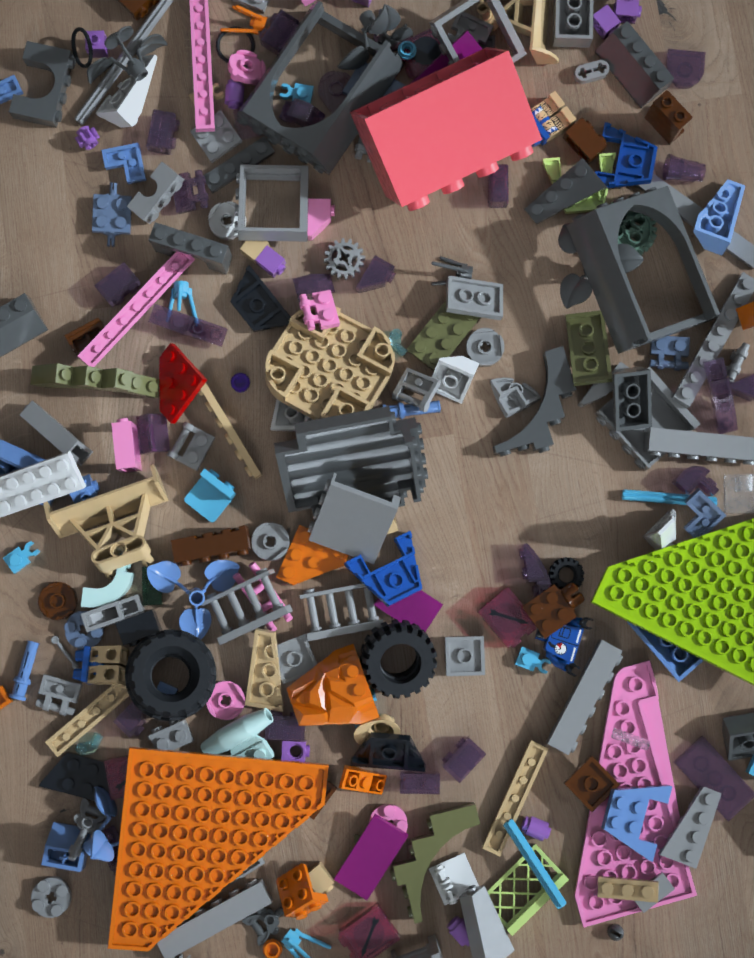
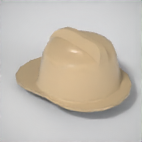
(384, 724)

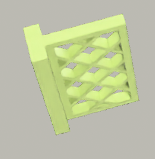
(536, 902)

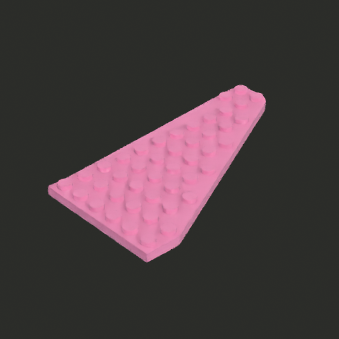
(635, 710)

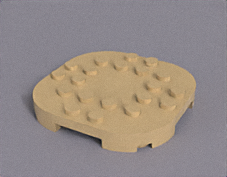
(329, 368)

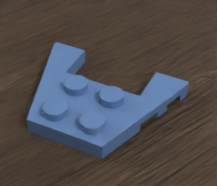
(627, 812)

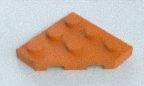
(308, 559)

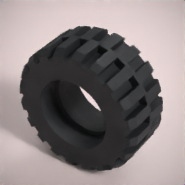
(406, 681)

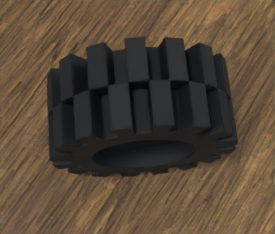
(566, 562)

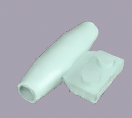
(242, 737)

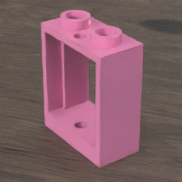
(126, 446)

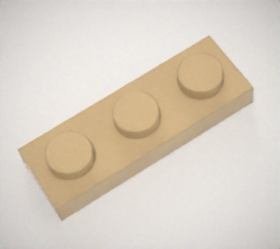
(628, 889)

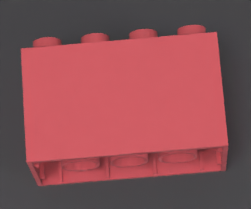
(447, 127)

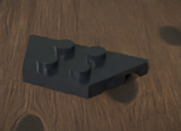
(258, 304)
(389, 752)
(77, 776)

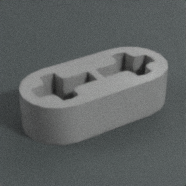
(590, 68)

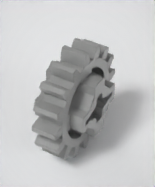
(338, 263)

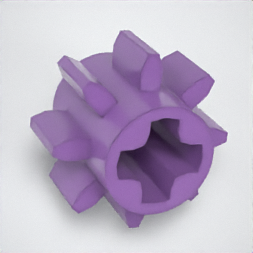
(87, 137)

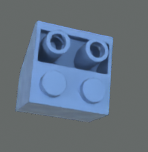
(57, 847)

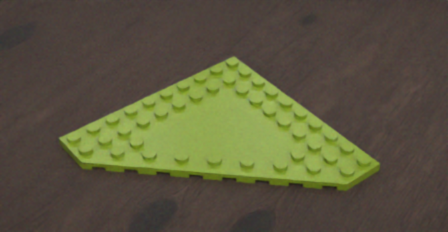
(692, 596)

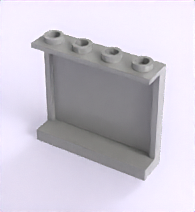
(665, 415)
(352, 520)

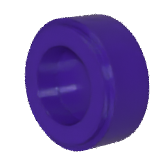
(240, 382)

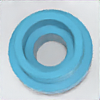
(407, 45)

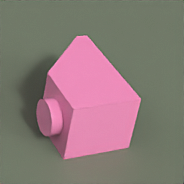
(319, 216)

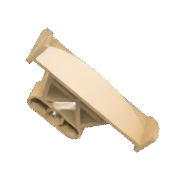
(537, 31)
(107, 508)

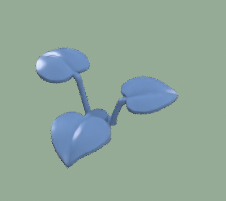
(220, 575)
(98, 845)

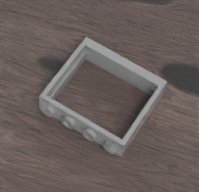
(499, 15)
(278, 173)

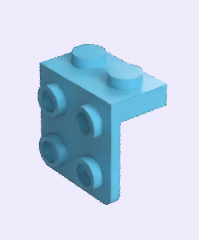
(210, 495)

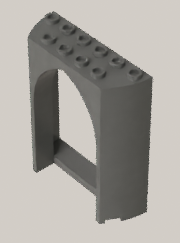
(328, 139)
(597, 246)

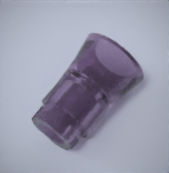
(683, 169)

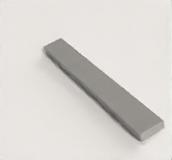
(688, 210)

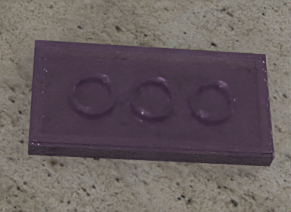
(709, 769)

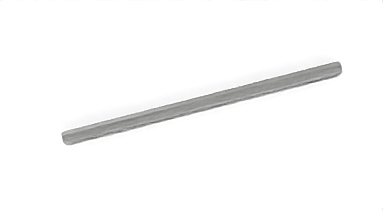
(115, 70)

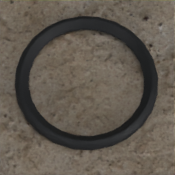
(220, 37)
(73, 38)

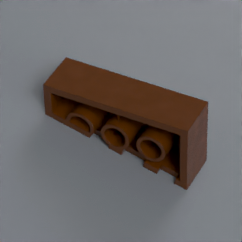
(211, 545)

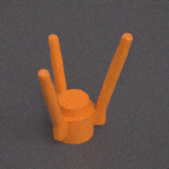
(257, 21)

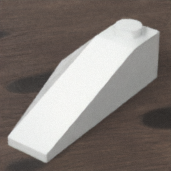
(128, 101)
(663, 532)

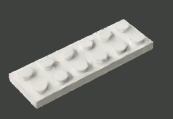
(39, 483)

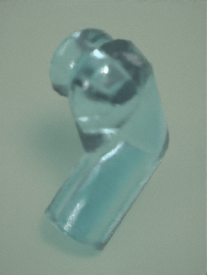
(395, 338)
(91, 746)

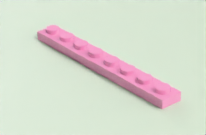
(202, 66)
(135, 308)

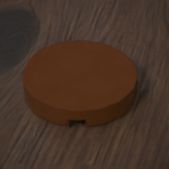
(57, 600)

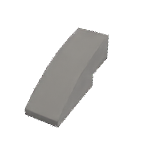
(600, 390)
(112, 613)

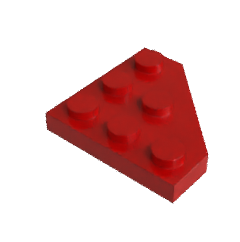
(177, 382)

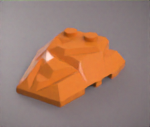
(333, 692)

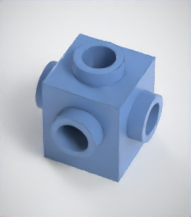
(88, 492)

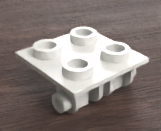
(453, 878)

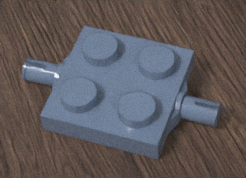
(111, 214)

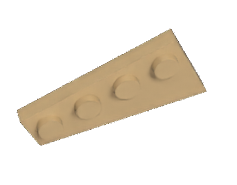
(264, 678)

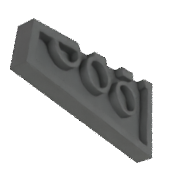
(573, 186)

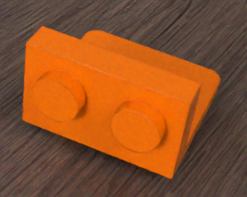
(297, 893)

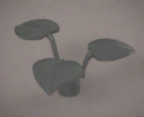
(385, 21)
(135, 66)
(578, 289)

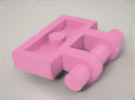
(325, 310)

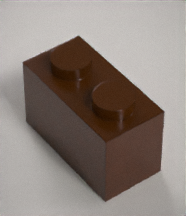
(585, 140)

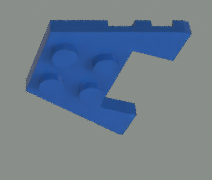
(634, 160)
(393, 580)

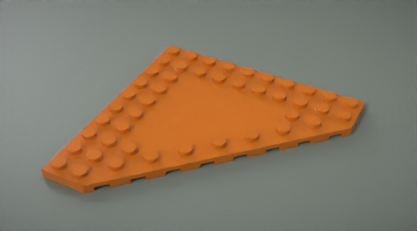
(195, 828)

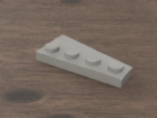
(690, 835)

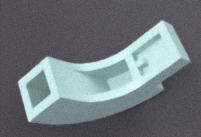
(111, 593)

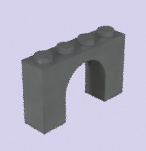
(48, 108)
(168, 240)

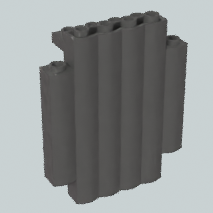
(364, 451)

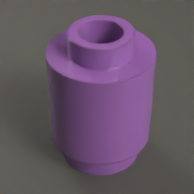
(234, 94)
(535, 828)
(458, 930)

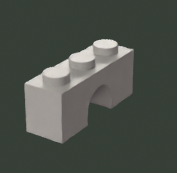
(167, 184)

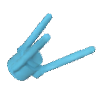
(181, 291)
(292, 940)

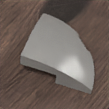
(513, 396)

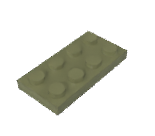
(441, 336)
(588, 348)

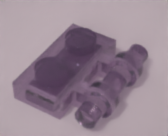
(185, 199)

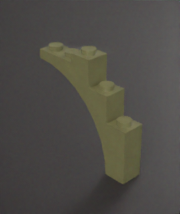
(89, 377)
(411, 872)

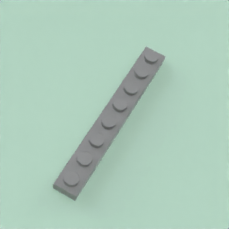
(714, 340)

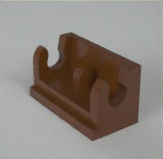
(82, 336)

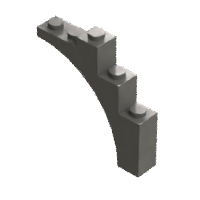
(558, 383)

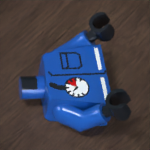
(563, 644)

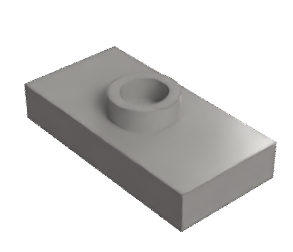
(665, 888)

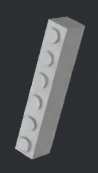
(699, 445)
(584, 696)
(216, 917)

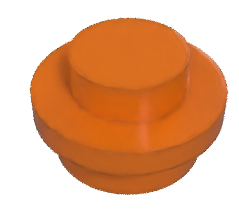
(272, 948)

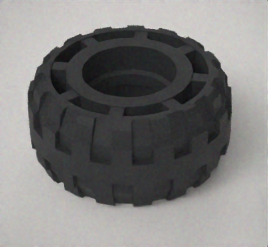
(160, 646)

